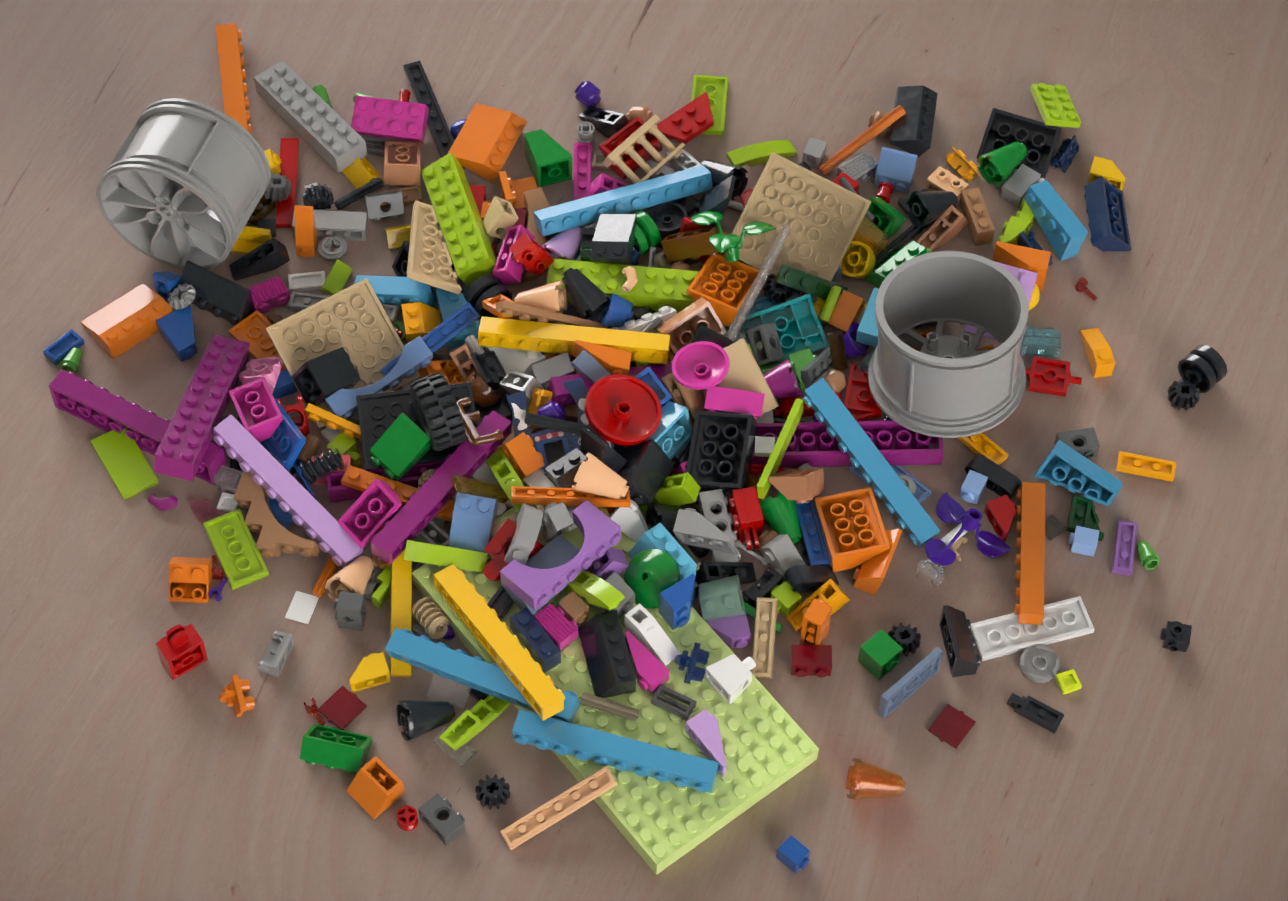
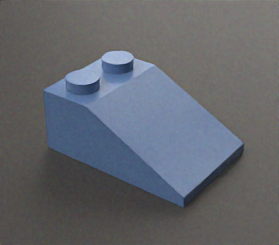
(472, 522)

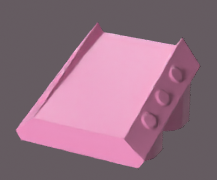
(262, 367)

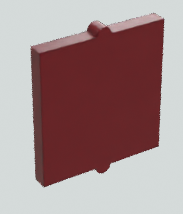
(342, 708)
(952, 726)

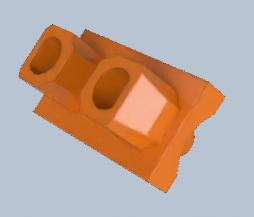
(234, 695)

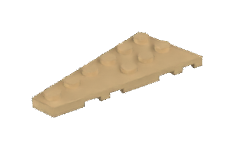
(428, 254)

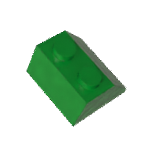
(886, 217)

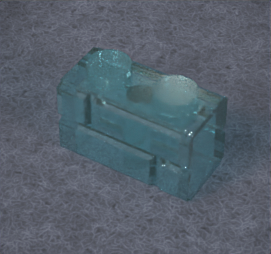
(1041, 342)

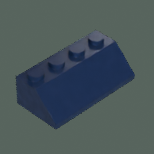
(1107, 216)

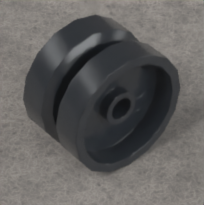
(667, 218)
(485, 288)
(1203, 367)

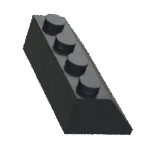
(915, 128)
(217, 294)
(607, 655)

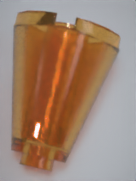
(872, 781)

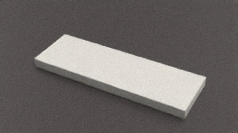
(1006, 636)

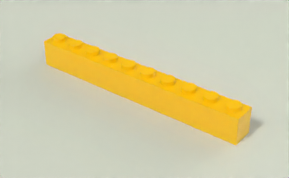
(561, 338)
(499, 642)

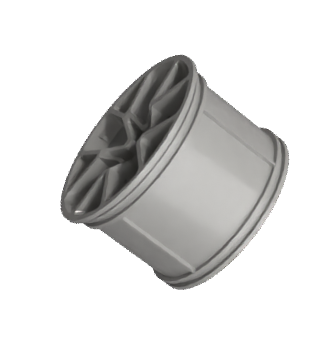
(949, 384)

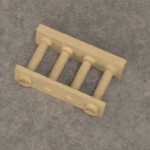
(639, 137)

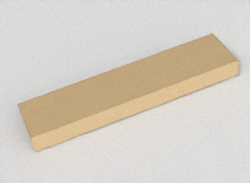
(764, 637)

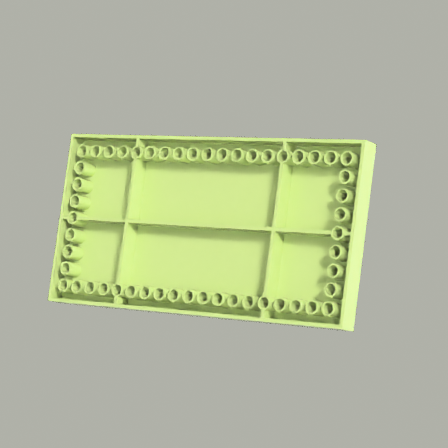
(658, 817)

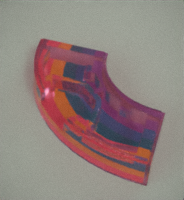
(204, 510)

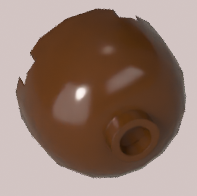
(482, 393)

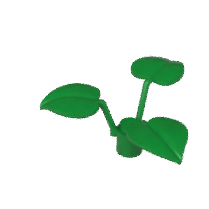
(728, 243)

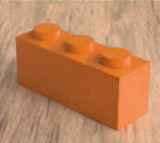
(816, 623)

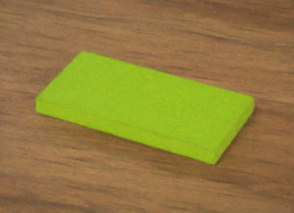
(717, 93)
(124, 463)
(236, 549)

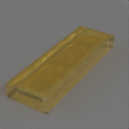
(479, 488)

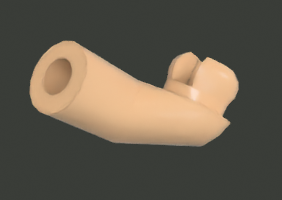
(630, 273)

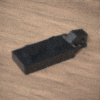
(1036, 711)

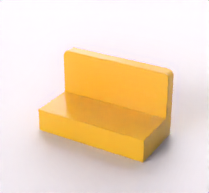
(361, 172)
(397, 235)
(250, 239)

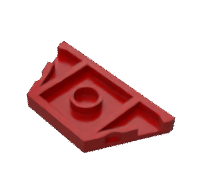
(688, 121)
(859, 397)

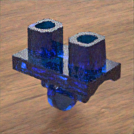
(693, 672)

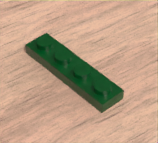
(806, 282)

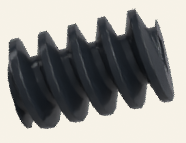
(322, 465)

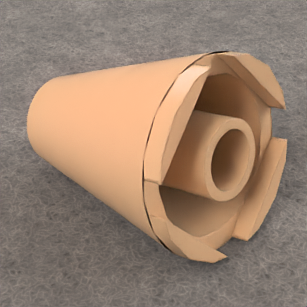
(546, 297)
(599, 479)
(351, 578)

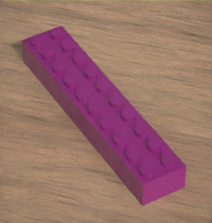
(201, 408)
(114, 413)
(817, 448)

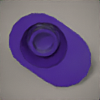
(854, 348)

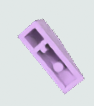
(705, 733)

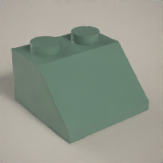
(721, 599)

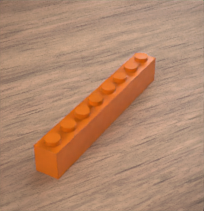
(232, 74)
(1031, 553)

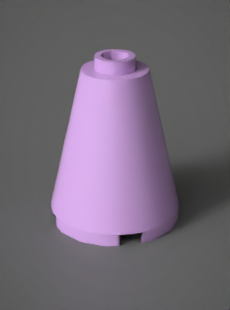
(565, 244)

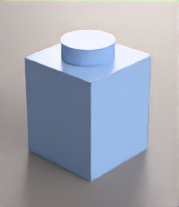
(973, 487)
(1084, 541)

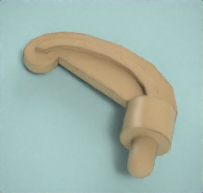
(956, 545)

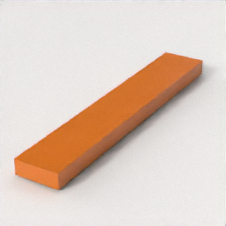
(569, 496)

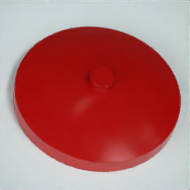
(623, 409)

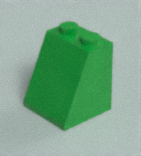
(547, 159)
(400, 447)

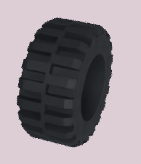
(438, 411)

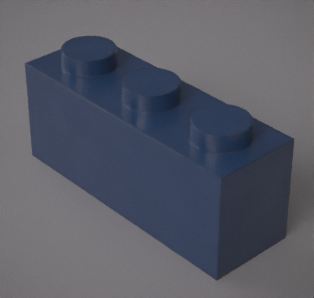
(535, 639)

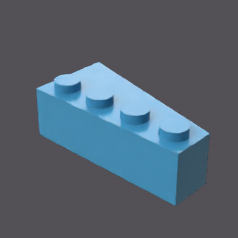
(1056, 220)
(399, 290)
(448, 304)
(1078, 474)

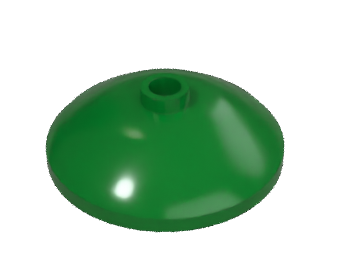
(661, 572)

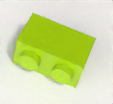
(678, 490)

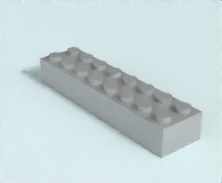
(310, 116)

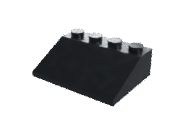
(1038, 138)
(721, 450)

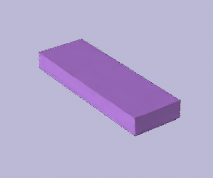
(1124, 548)

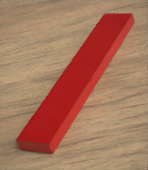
(289, 166)

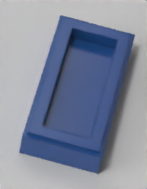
(59, 349)

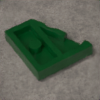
(1083, 514)

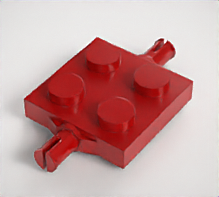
(1050, 376)

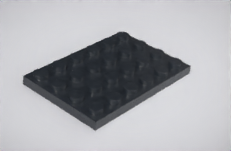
(380, 410)

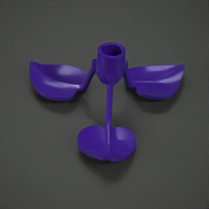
(951, 511)

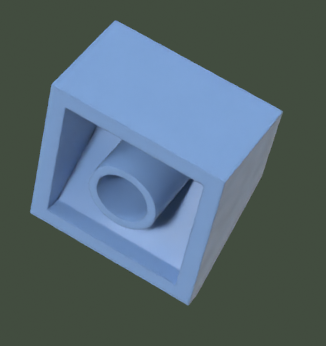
(896, 168)

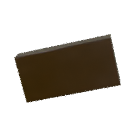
(838, 350)

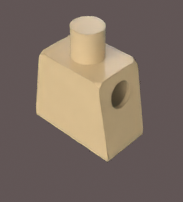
(499, 218)

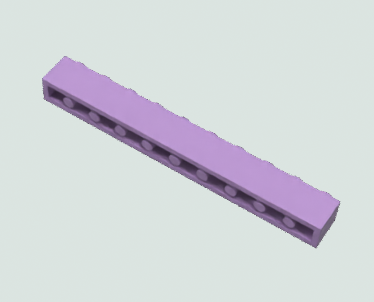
(287, 491)

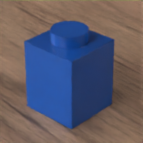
(793, 854)

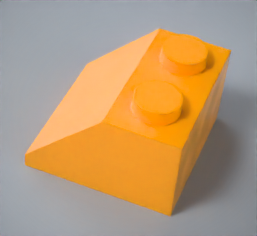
(419, 319)

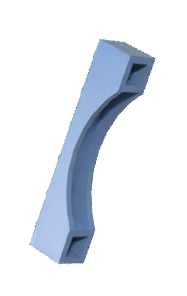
(413, 356)

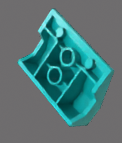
(795, 325)

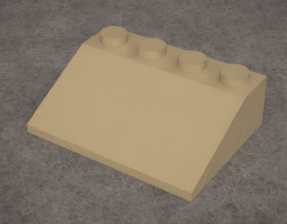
(746, 375)

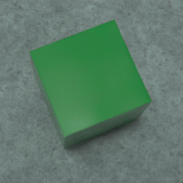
(880, 654)

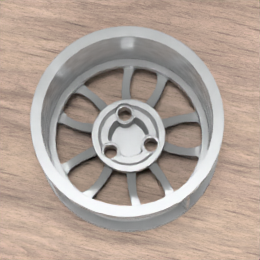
(184, 183)

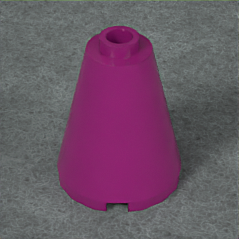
(783, 381)

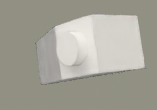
(630, 521)

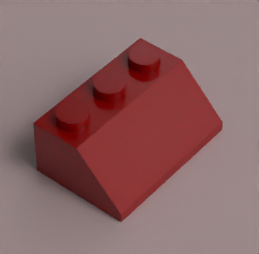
(618, 138)

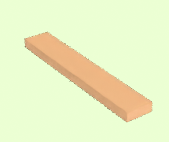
(558, 807)

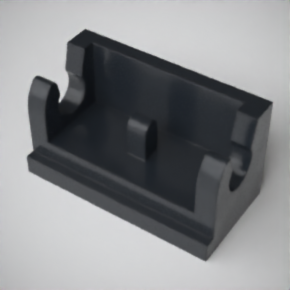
(489, 367)
(762, 587)

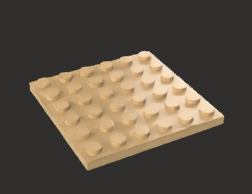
(819, 217)
(344, 320)

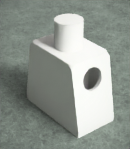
(730, 676)

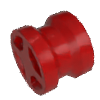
(405, 813)

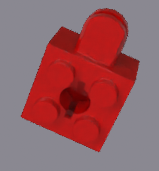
(746, 516)
(499, 547)
(181, 650)

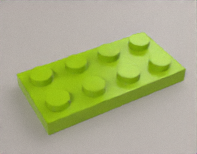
(1055, 105)

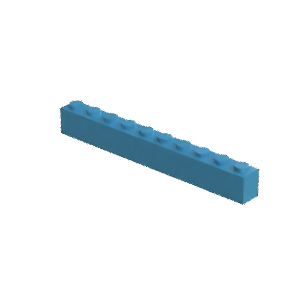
(623, 200)
(871, 463)
(466, 670)
(615, 751)

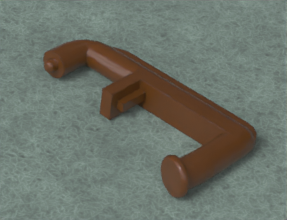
(471, 432)

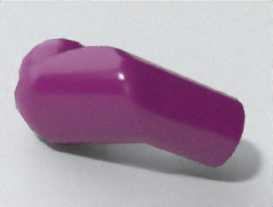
(163, 503)

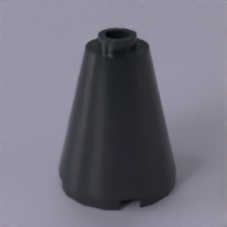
(721, 171)
(929, 205)
(583, 293)
(664, 514)
(422, 716)

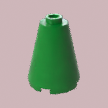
(1000, 163)
(782, 516)

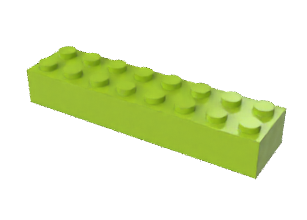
(459, 219)
(654, 287)

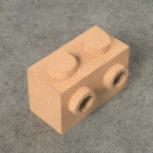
(945, 181)

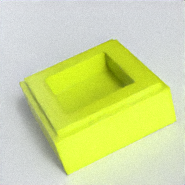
(1068, 681)

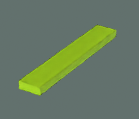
(780, 448)

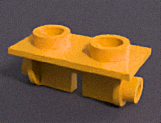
(958, 159)
(539, 398)

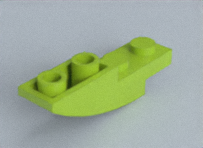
(1016, 225)
(505, 475)
(595, 590)

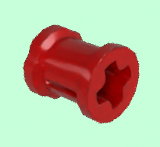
(885, 191)

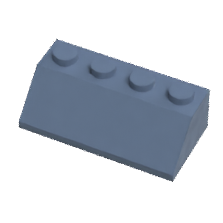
(552, 555)

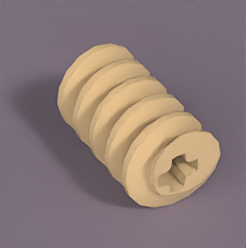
(430, 618)

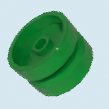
(646, 233)

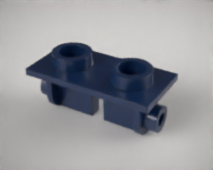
(1067, 152)

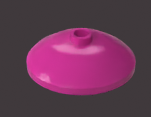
(700, 365)

